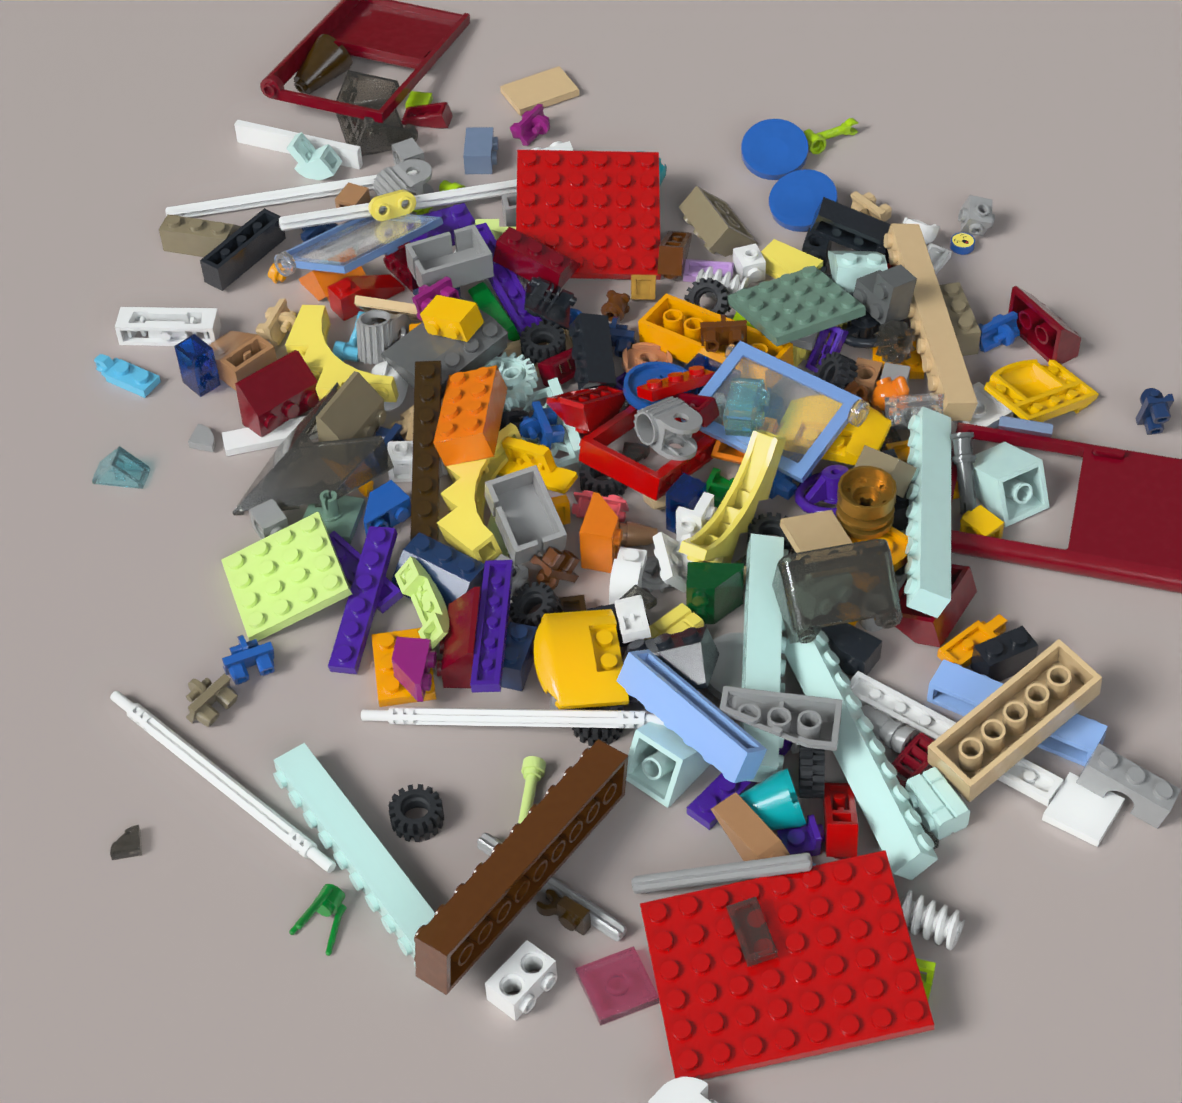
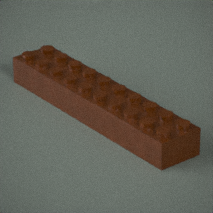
(519, 867)

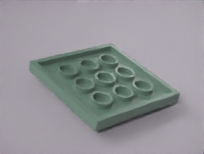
(796, 305)

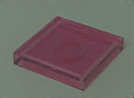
(617, 985)

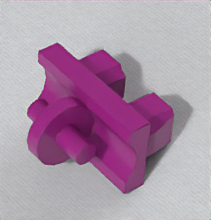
(531, 125)
(426, 294)

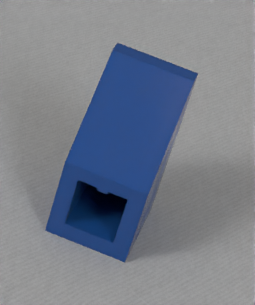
(387, 506)

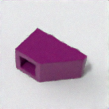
(412, 665)

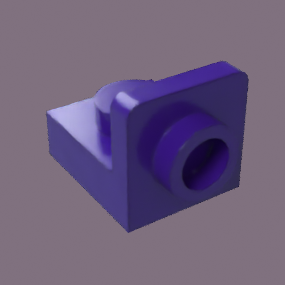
(804, 838)

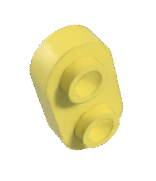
(392, 202)

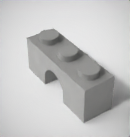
(1112, 772)

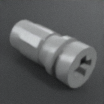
(893, 733)

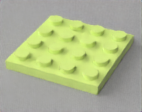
(286, 577)

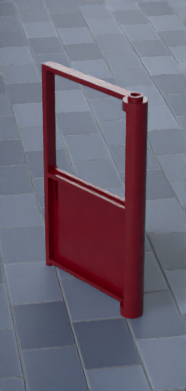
(375, 31)
(1122, 520)

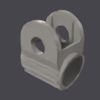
(396, 178)
(377, 338)
(659, 429)

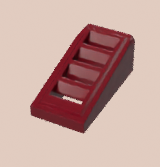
(429, 115)
(550, 368)
(704, 405)
(919, 748)

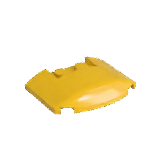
(1039, 390)
(852, 439)
(580, 659)

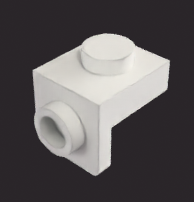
(632, 618)

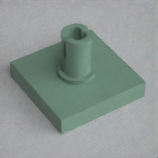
(340, 514)

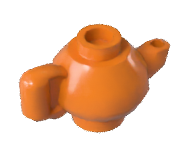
(887, 388)

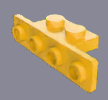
(526, 454)

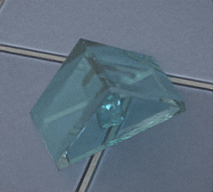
(121, 470)

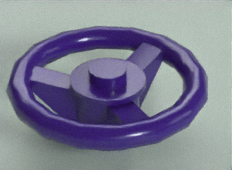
(823, 488)

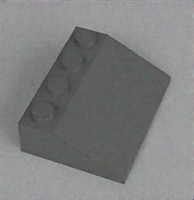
(453, 354)

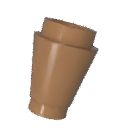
(636, 534)

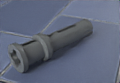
(964, 460)

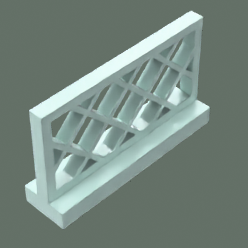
(571, 437)

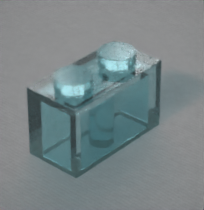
(745, 406)

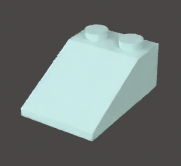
(850, 265)

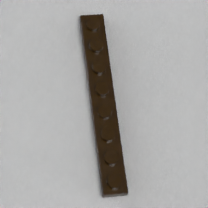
(425, 455)

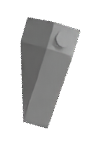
(795, 717)

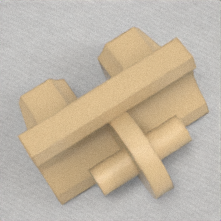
(867, 205)
(278, 322)

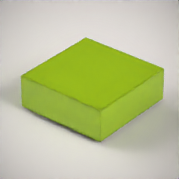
(418, 98)

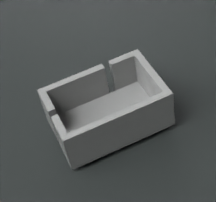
(434, 258)
(525, 514)

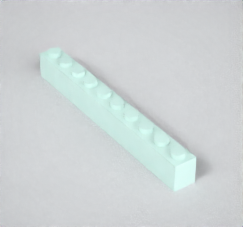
(929, 513)
(763, 639)
(864, 761)
(353, 845)

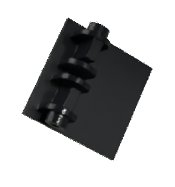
(551, 307)

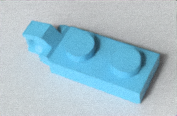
(127, 375)

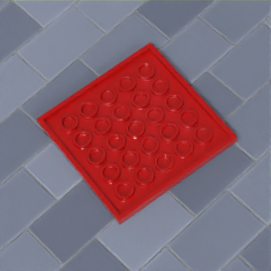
(593, 208)

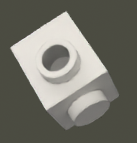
(749, 263)

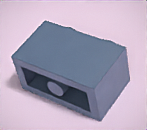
(479, 150)

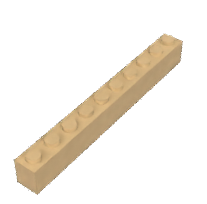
(932, 323)

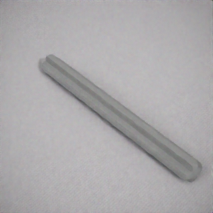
(722, 873)
(599, 918)

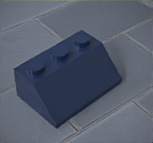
(449, 569)

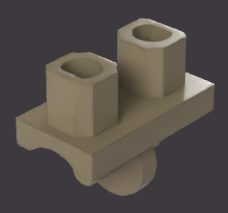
(202, 707)

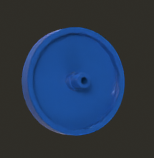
(774, 148)
(798, 197)
(641, 373)

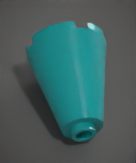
(776, 801)

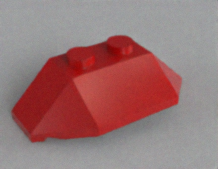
(587, 407)

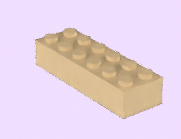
(1014, 720)

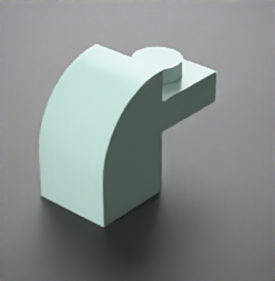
(313, 162)

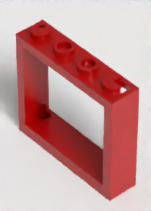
(631, 473)

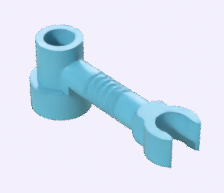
(348, 350)

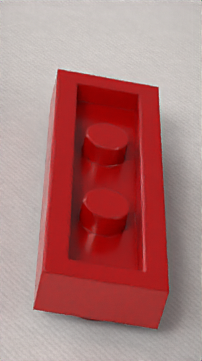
(675, 383)

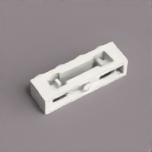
(166, 325)

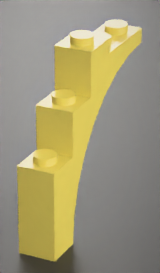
(783, 260)
(310, 339)
(751, 484)
(465, 499)

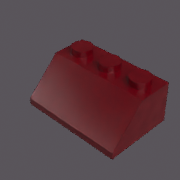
(532, 258)
(1043, 329)
(276, 394)
(931, 630)
(460, 641)

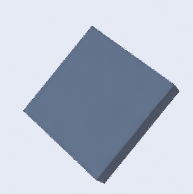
(1025, 426)

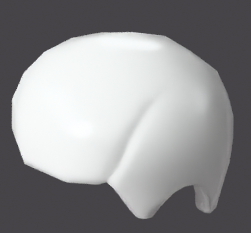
(929, 232)

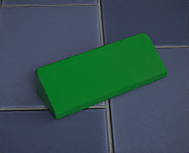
(489, 305)

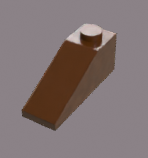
(673, 254)

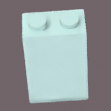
(1010, 483)
(662, 763)

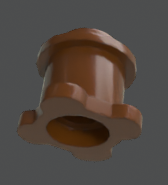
(616, 305)

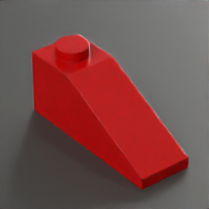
(343, 292)
(840, 821)

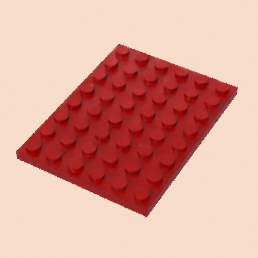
(837, 981)

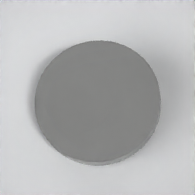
(729, 663)

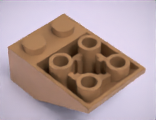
(241, 355)

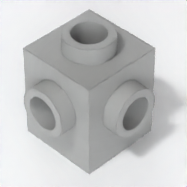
(976, 215)

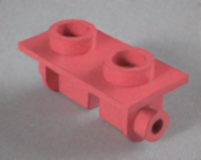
(583, 499)

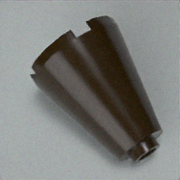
(322, 64)

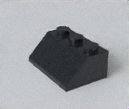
(688, 653)

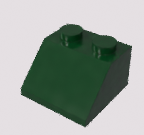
(714, 589)

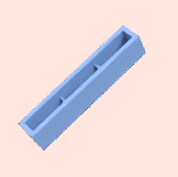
(964, 689)
(691, 716)

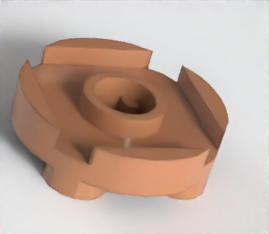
(643, 352)

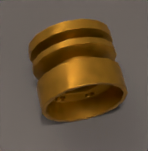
(866, 502)

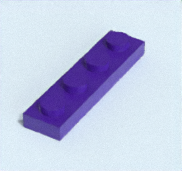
(349, 561)

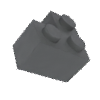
(886, 293)

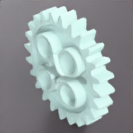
(518, 376)

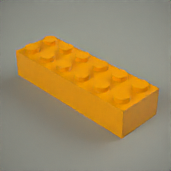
(677, 329)

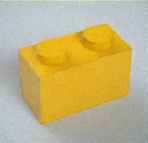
(452, 318)

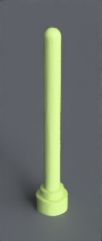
(532, 770)

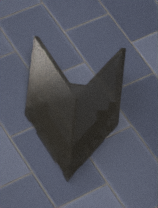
(305, 469)

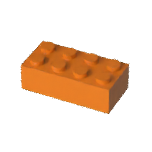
(470, 415)

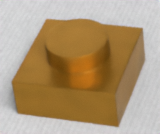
(643, 287)

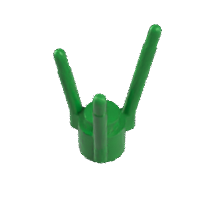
(326, 903)

